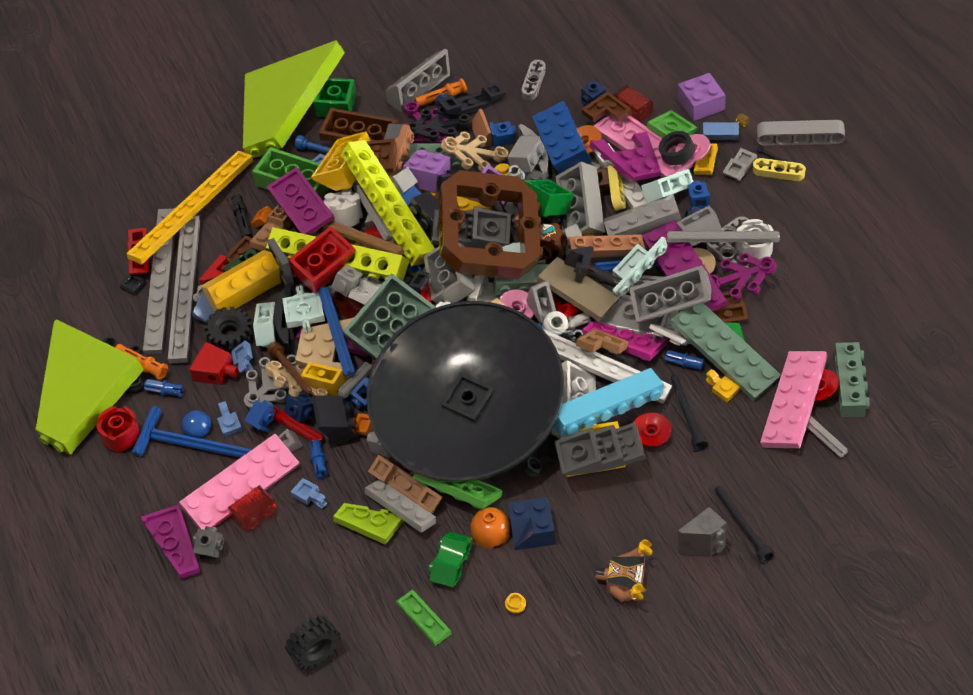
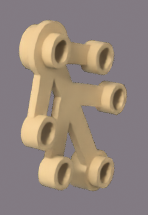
(452, 146)
(280, 375)

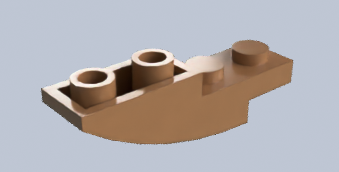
(278, 219)

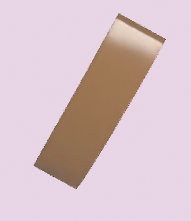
(405, 484)

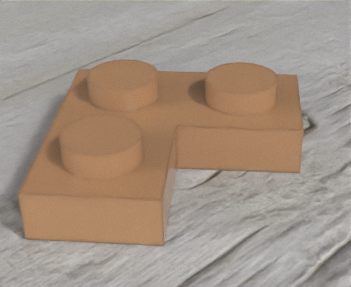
(596, 339)

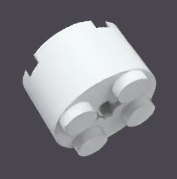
(344, 207)
(755, 249)

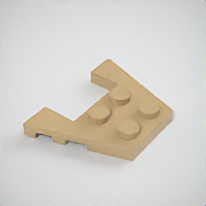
(319, 346)

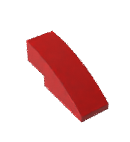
(135, 236)

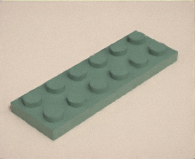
(725, 350)

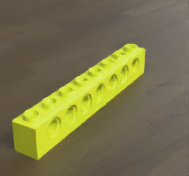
(387, 201)
(396, 263)

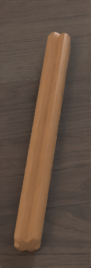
(365, 238)

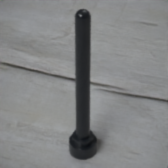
(698, 440)
(763, 552)

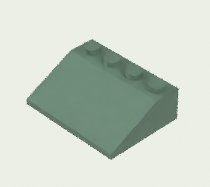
(384, 315)

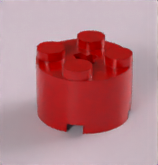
(118, 429)

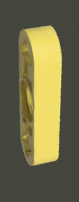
(791, 166)
(616, 188)

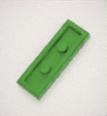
(423, 617)

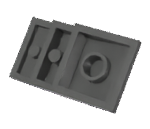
(479, 228)
(599, 450)

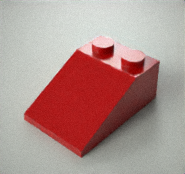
(321, 259)

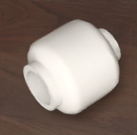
(555, 318)

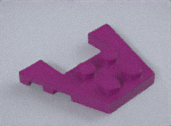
(632, 163)

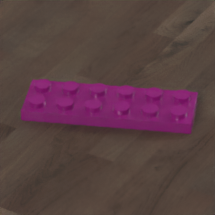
(681, 257)

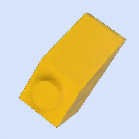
(324, 377)

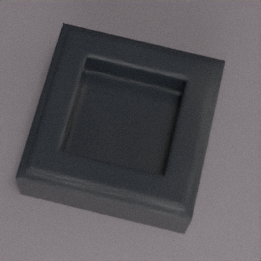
(132, 284)

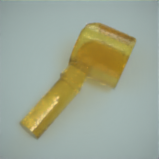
(742, 120)

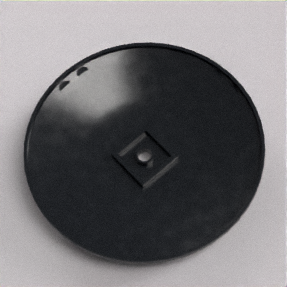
(456, 352)

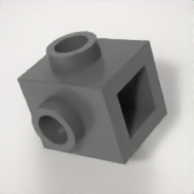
(208, 542)

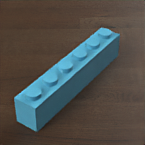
(608, 402)

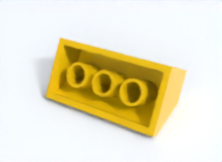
(333, 169)
(243, 282)

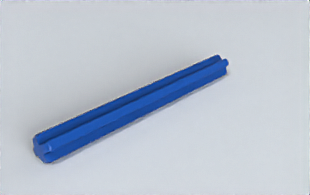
(336, 331)
(199, 443)

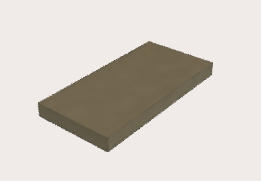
(586, 296)

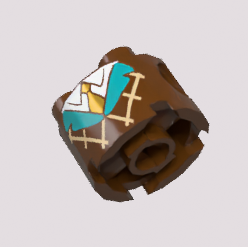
(552, 242)

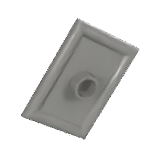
(623, 317)

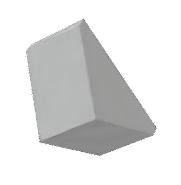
(541, 300)

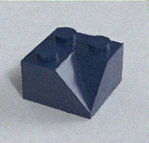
(531, 523)

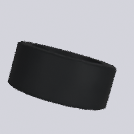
(682, 155)

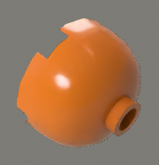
(490, 528)

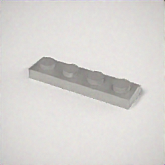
(400, 505)

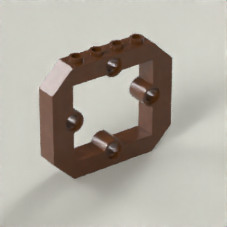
(492, 259)

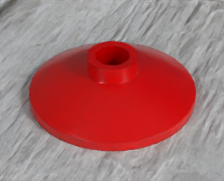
(828, 385)
(654, 424)

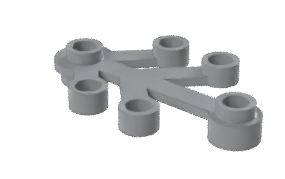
(267, 383)

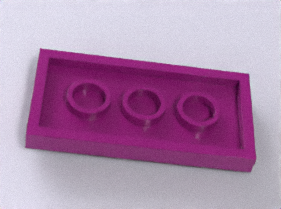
(300, 202)

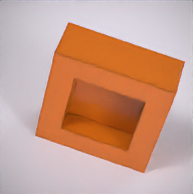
(261, 217)
(364, 424)

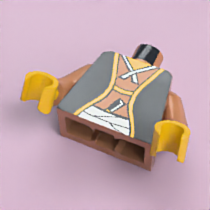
(626, 573)

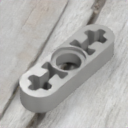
(534, 85)

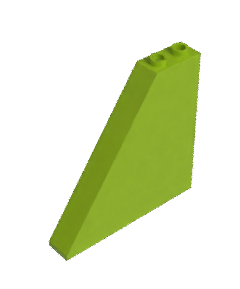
(281, 95)
(80, 384)

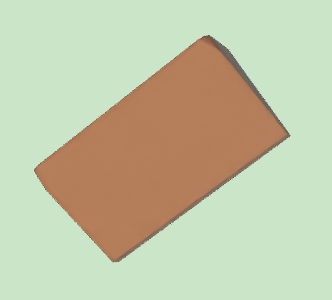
(480, 127)

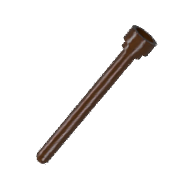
(277, 352)

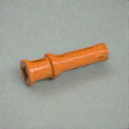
(451, 89)
(148, 363)

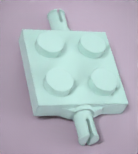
(303, 309)

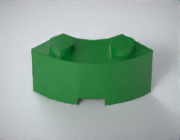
(448, 563)

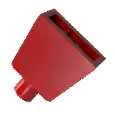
(212, 365)

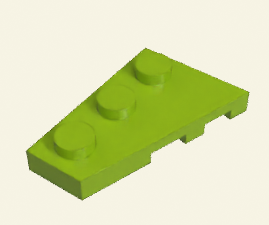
(371, 523)

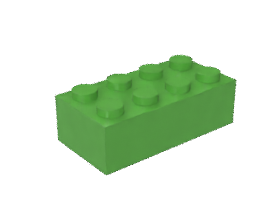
(278, 163)

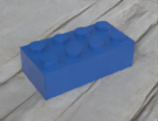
(561, 137)

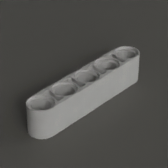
(800, 132)

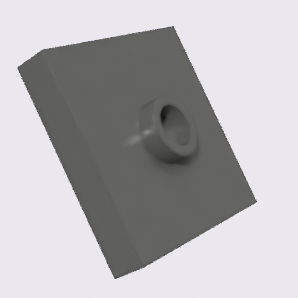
(282, 262)

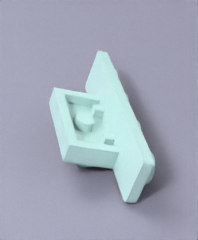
(635, 264)

